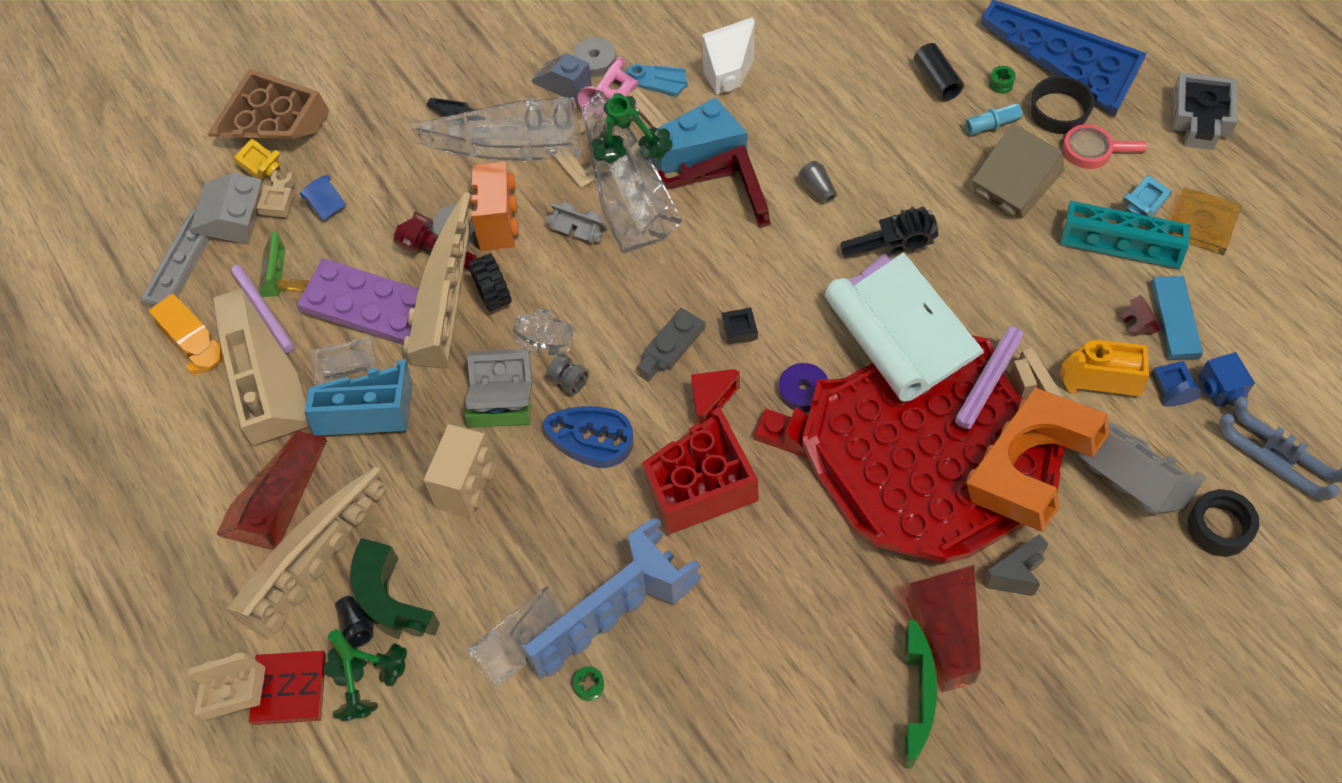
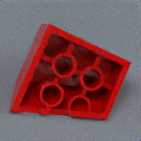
(700, 475)

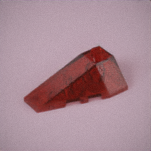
(270, 500)

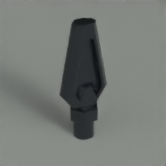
(448, 107)

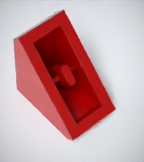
(713, 391)

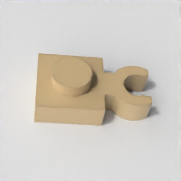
(277, 199)

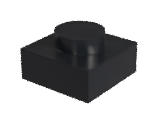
(739, 325)

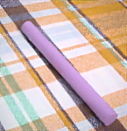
(263, 309)

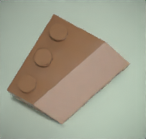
(270, 109)

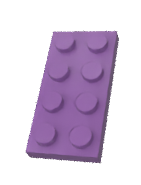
(359, 300)

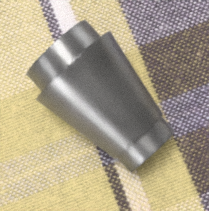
(817, 181)

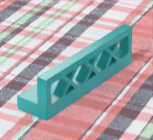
(1126, 238)

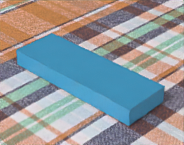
(1176, 318)

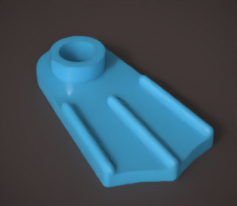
(659, 78)

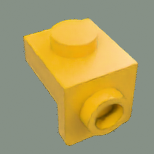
(257, 160)

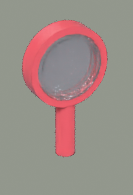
(1092, 146)

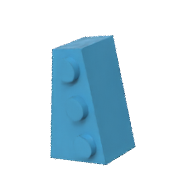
(700, 136)
(362, 404)

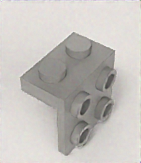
(499, 379)

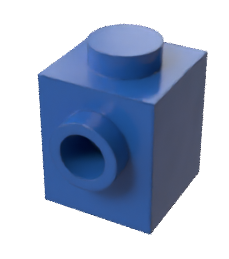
(1226, 379)

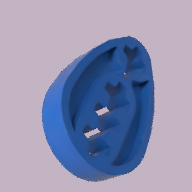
(591, 451)

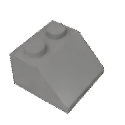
(228, 208)

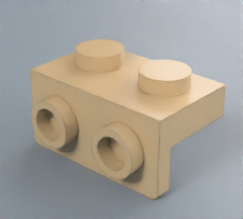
(227, 685)

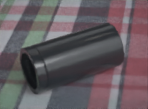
(938, 72)

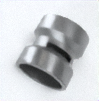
(567, 374)

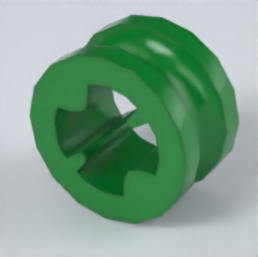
(1002, 86)
(581, 676)

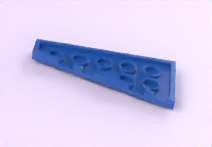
(1068, 51)

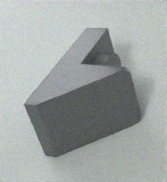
(1013, 571)

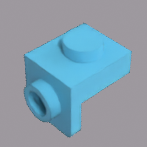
(1147, 197)

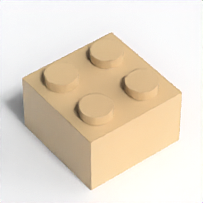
(460, 471)

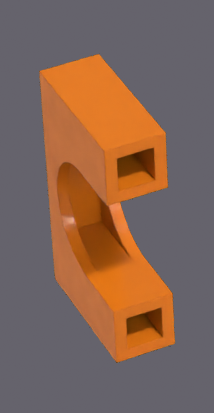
(1039, 420)

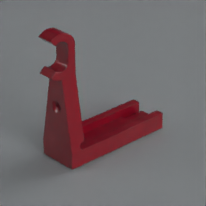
(722, 166)

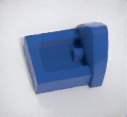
(323, 197)
(1175, 384)

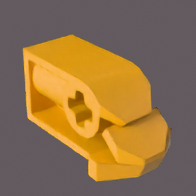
(187, 335)
(1107, 368)

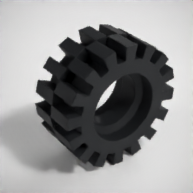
(489, 282)

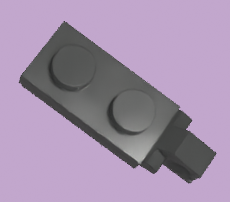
(670, 343)

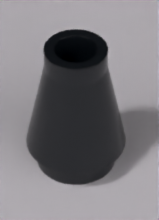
(353, 622)

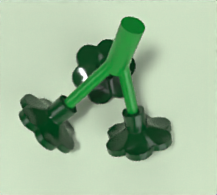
(346, 666)

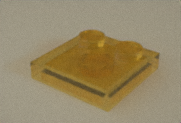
(1209, 219)

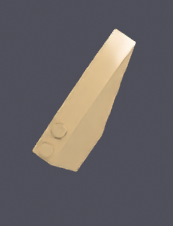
(439, 292)

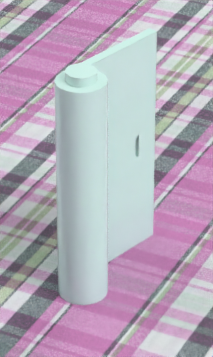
(897, 333)

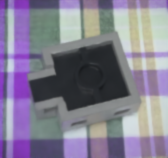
(1204, 109)

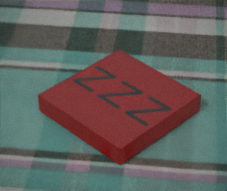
(290, 688)

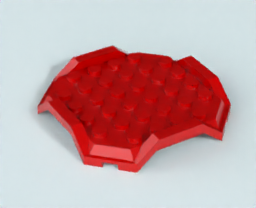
(906, 464)

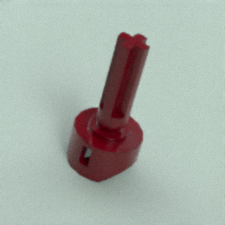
(419, 233)

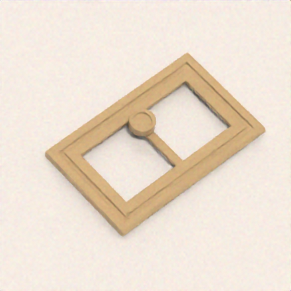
(585, 176)

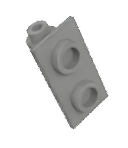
(587, 224)

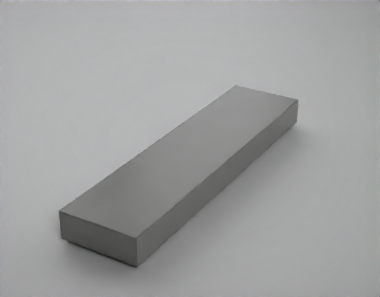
(176, 264)

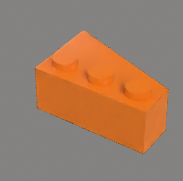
(494, 206)

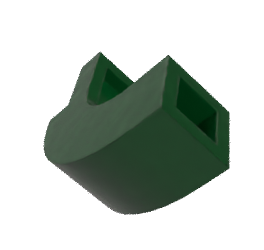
(370, 580)

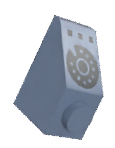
(564, 76)

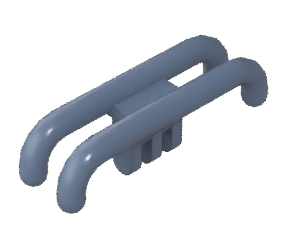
(1279, 452)

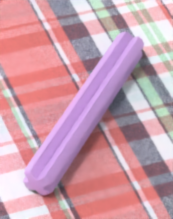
(989, 377)

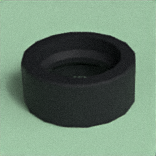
(1230, 501)

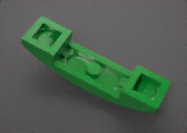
(919, 653)

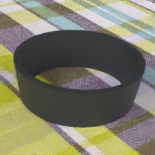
(1063, 85)

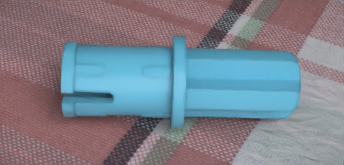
(993, 119)

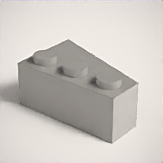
(1143, 472)

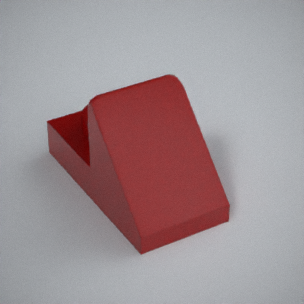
(782, 431)

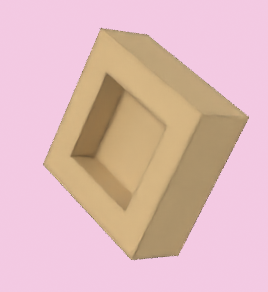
(1022, 378)

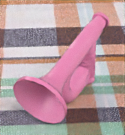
(612, 74)

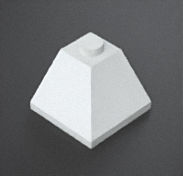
(728, 55)

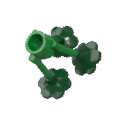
(622, 112)

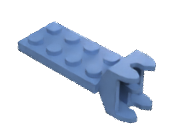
(624, 592)

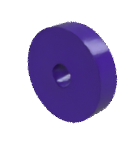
(799, 375)

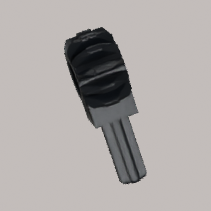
(898, 233)

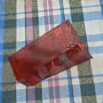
(949, 619)

